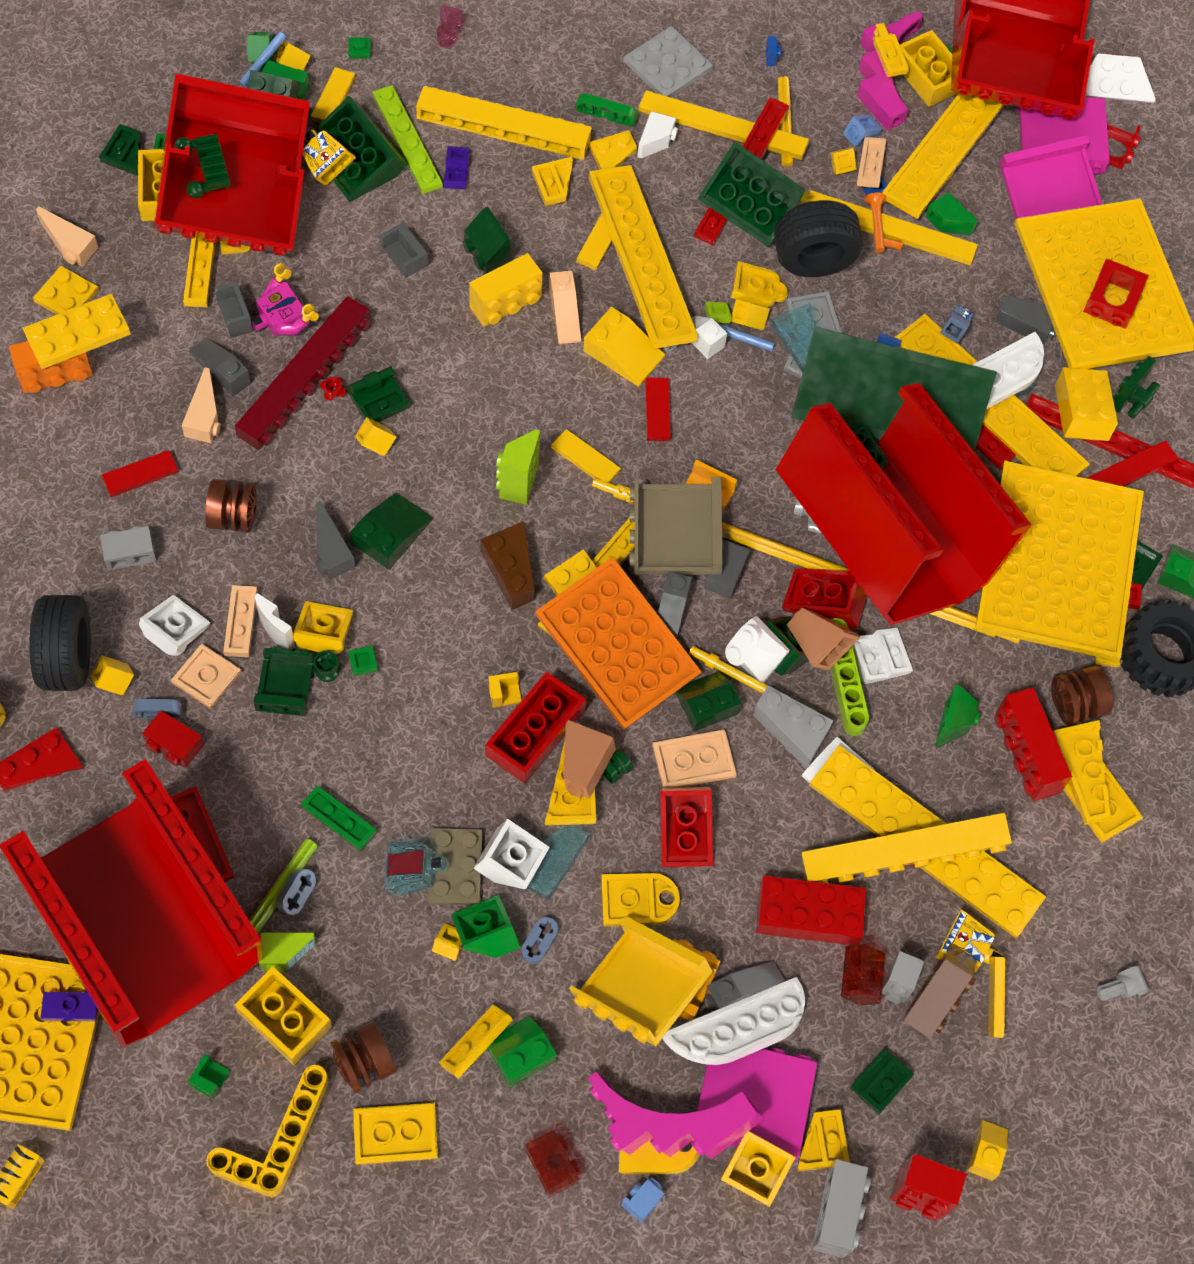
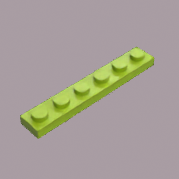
(407, 139)

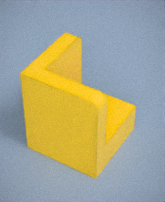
(291, 56)
(749, 314)
(375, 436)
(112, 675)
(504, 689)

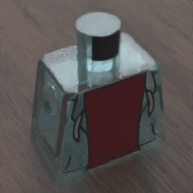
(411, 867)

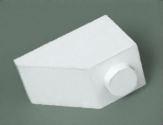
(657, 134)
(710, 336)

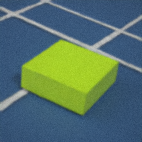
(718, 311)

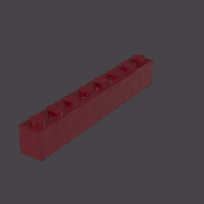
(303, 373)

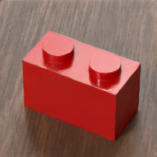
(172, 739)

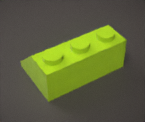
(518, 467)

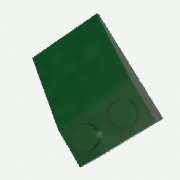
(389, 530)

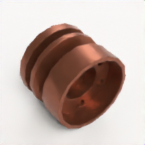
(225, 505)
(1082, 695)
(363, 1057)

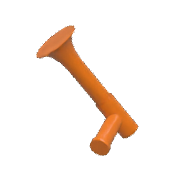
(875, 200)

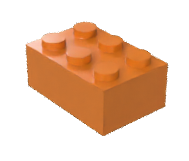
(34, 378)

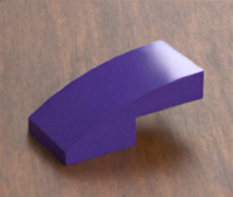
(456, 167)

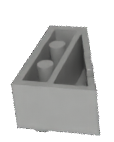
(793, 724)

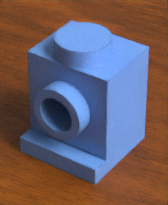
(644, 1199)

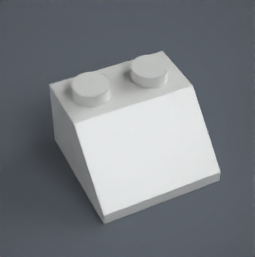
(511, 856)

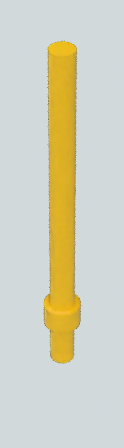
(712, 661)

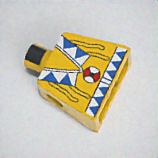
(325, 156)
(971, 938)

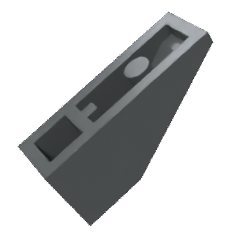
(223, 366)
(332, 551)
(674, 601)
(743, 984)

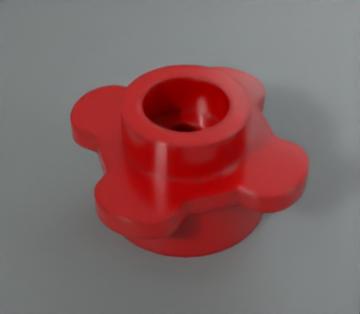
(329, 383)

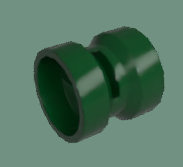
(326, 660)
(618, 765)

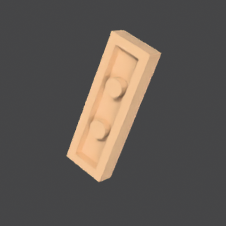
(871, 162)
(240, 621)

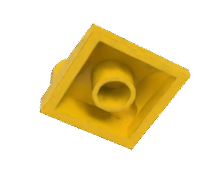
(322, 627)

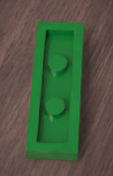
(338, 818)

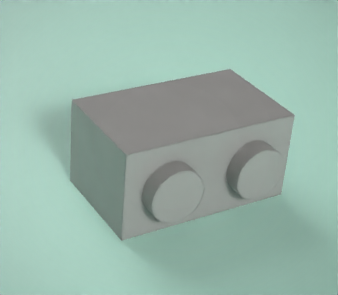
(128, 548)
(902, 977)

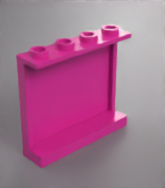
(1043, 129)
(1050, 178)
(776, 1086)

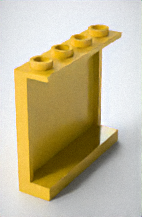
(643, 983)

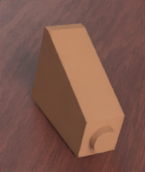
(821, 638)
(585, 758)

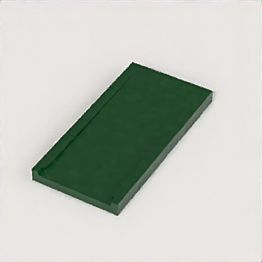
(865, 380)

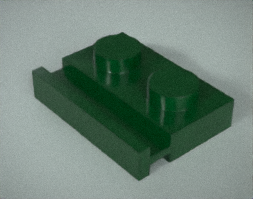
(881, 1081)

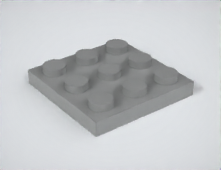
(668, 63)

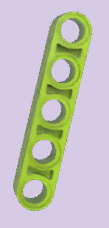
(849, 688)

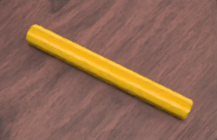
(784, 96)

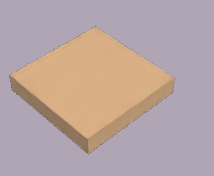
(206, 676)

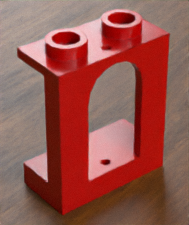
(1128, 139)
(1122, 277)

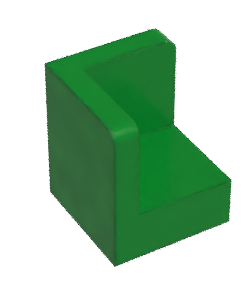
(208, 1077)

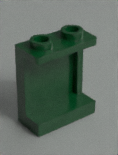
(284, 681)

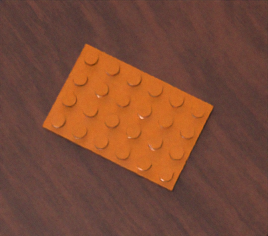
(618, 643)

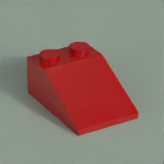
(826, 592)
(686, 826)

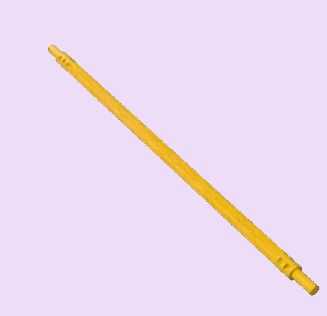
(795, 556)

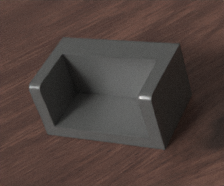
(404, 250)
(233, 309)
(733, 560)

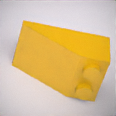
(622, 347)

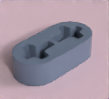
(150, 708)
(296, 891)
(534, 937)

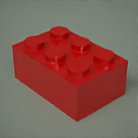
(928, 1187)

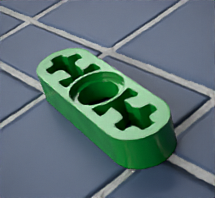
(618, 112)

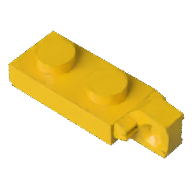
(889, 52)

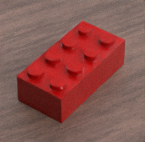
(535, 727)
(1032, 745)
(810, 910)

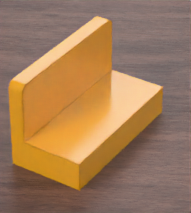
(703, 474)

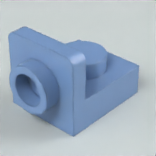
(861, 127)

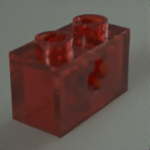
(863, 974)
(553, 1180)

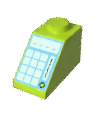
(284, 949)

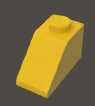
(988, 1151)

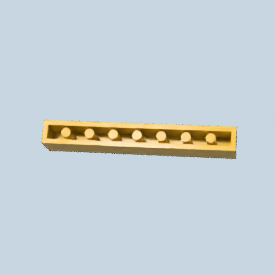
(503, 122)
(907, 848)

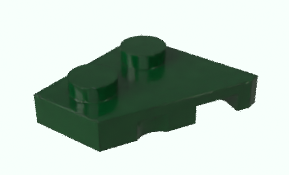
(123, 149)

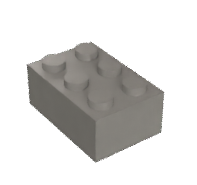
(841, 1209)

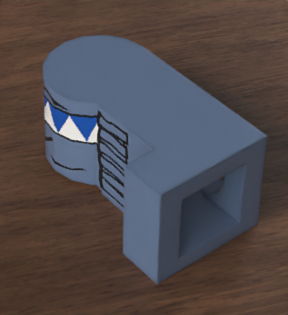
(958, 322)

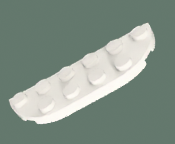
(1015, 367)
(740, 1026)

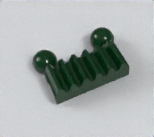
(211, 164)

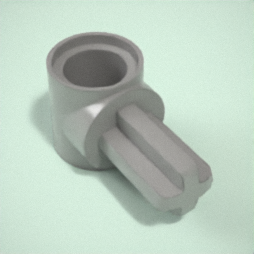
(1126, 984)

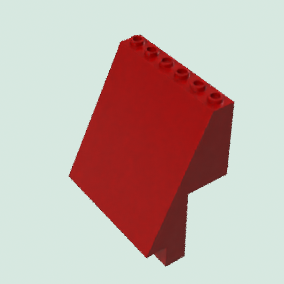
(1023, 53)
(261, 152)

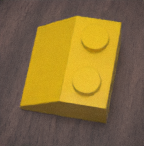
(757, 1168)

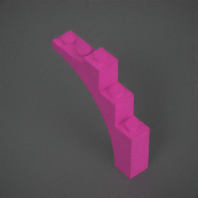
(877, 89)
(709, 1129)

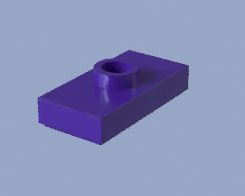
(68, 1007)

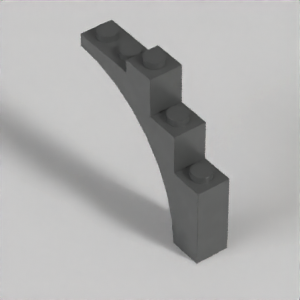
(1026, 318)

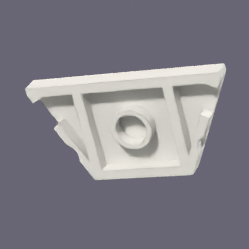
(1119, 79)

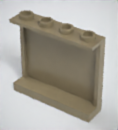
(676, 528)

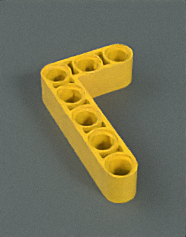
(281, 1142)

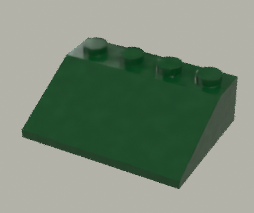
(375, 155)
(751, 193)

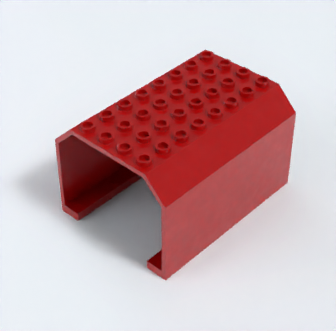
(922, 530)
(139, 912)

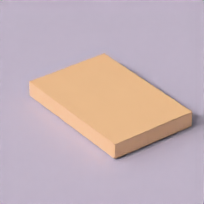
(694, 759)

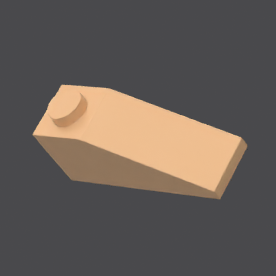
(73, 242)
(564, 307)
(202, 418)

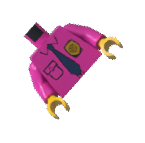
(280, 307)

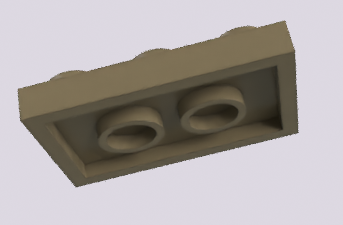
(460, 881)

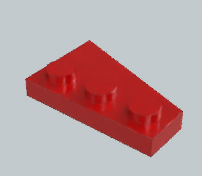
(38, 760)

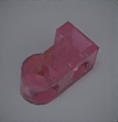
(451, 22)

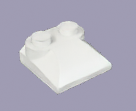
(172, 625)
(756, 649)

